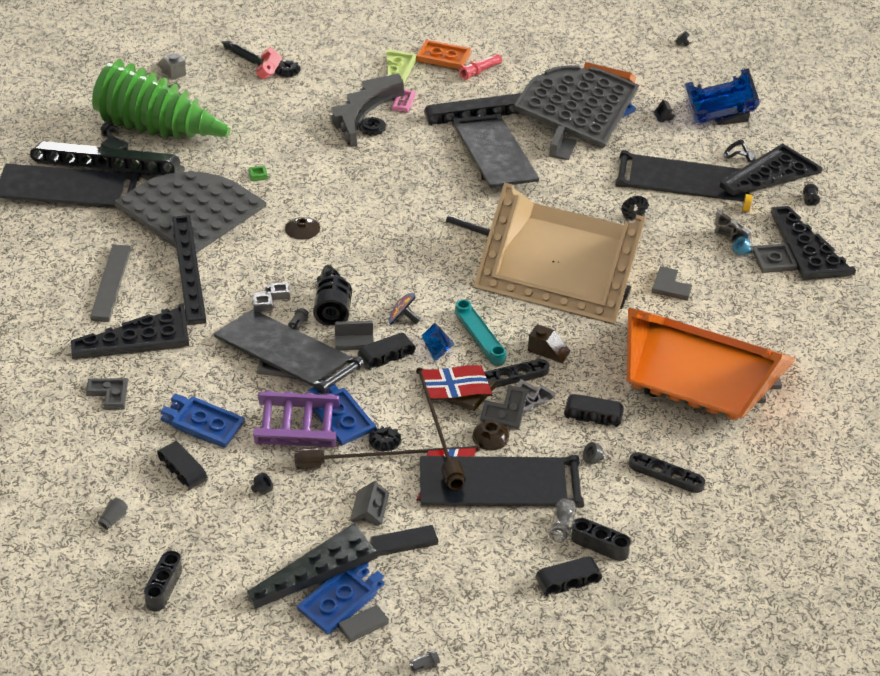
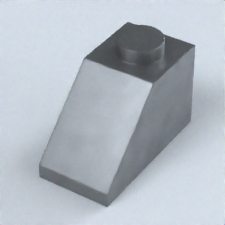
(173, 66)

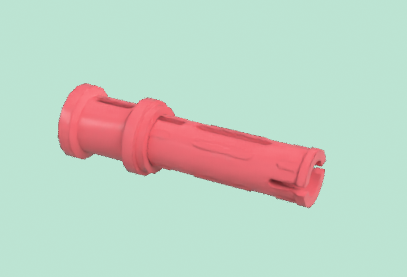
(475, 68)

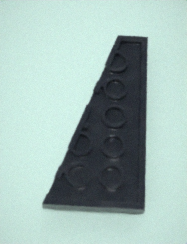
(772, 168)
(331, 558)

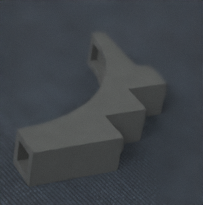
(360, 103)

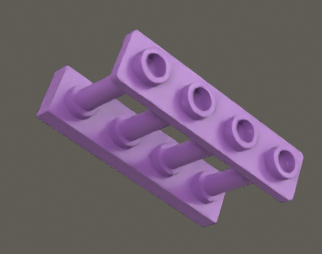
(301, 437)

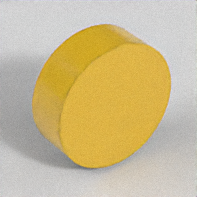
(747, 203)

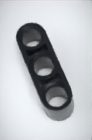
(386, 350)
(594, 409)
(181, 463)
(600, 539)
(568, 575)
(163, 581)

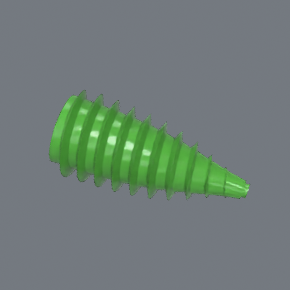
(149, 105)

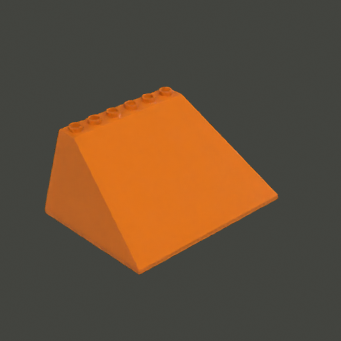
(699, 365)

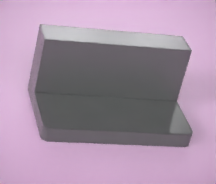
(560, 146)
(353, 334)
(370, 503)

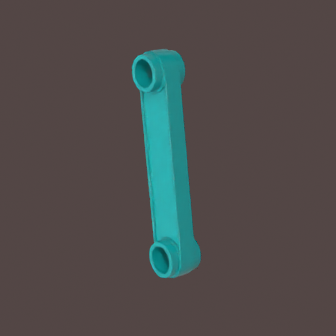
(480, 332)

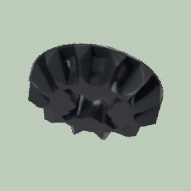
(287, 68)
(367, 123)
(628, 207)
(389, 443)

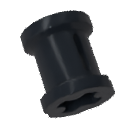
(811, 195)

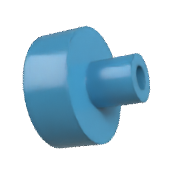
(741, 246)

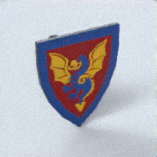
(402, 306)

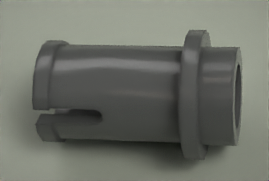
(300, 316)
(424, 661)

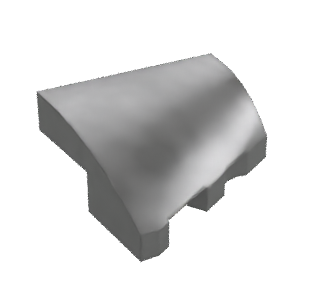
(730, 228)
(537, 395)

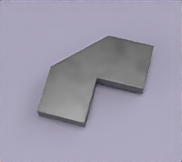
(263, 300)

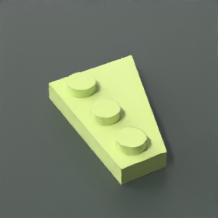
(400, 63)

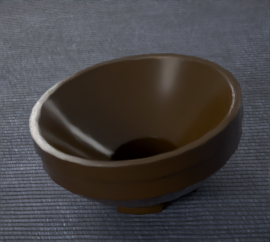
(490, 439)

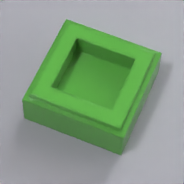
(258, 173)

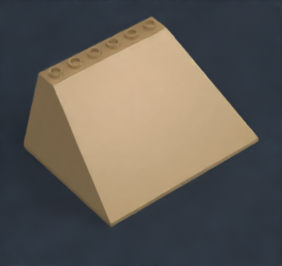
(591, 256)

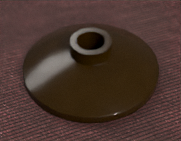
(302, 228)

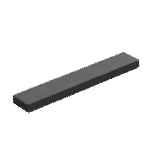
(110, 283)

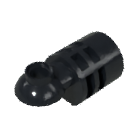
(332, 297)

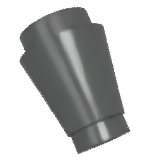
(113, 512)

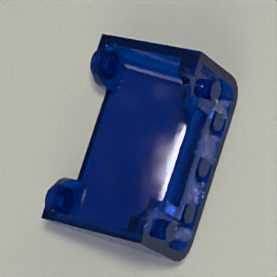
(722, 99)

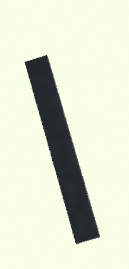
(189, 270)

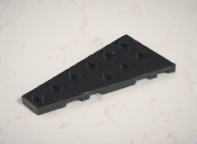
(811, 252)
(136, 335)

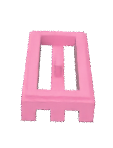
(400, 108)

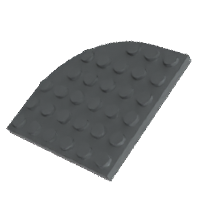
(580, 99)
(209, 199)

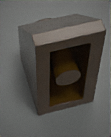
(548, 344)

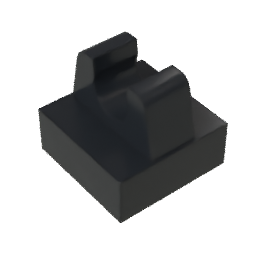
(664, 111)

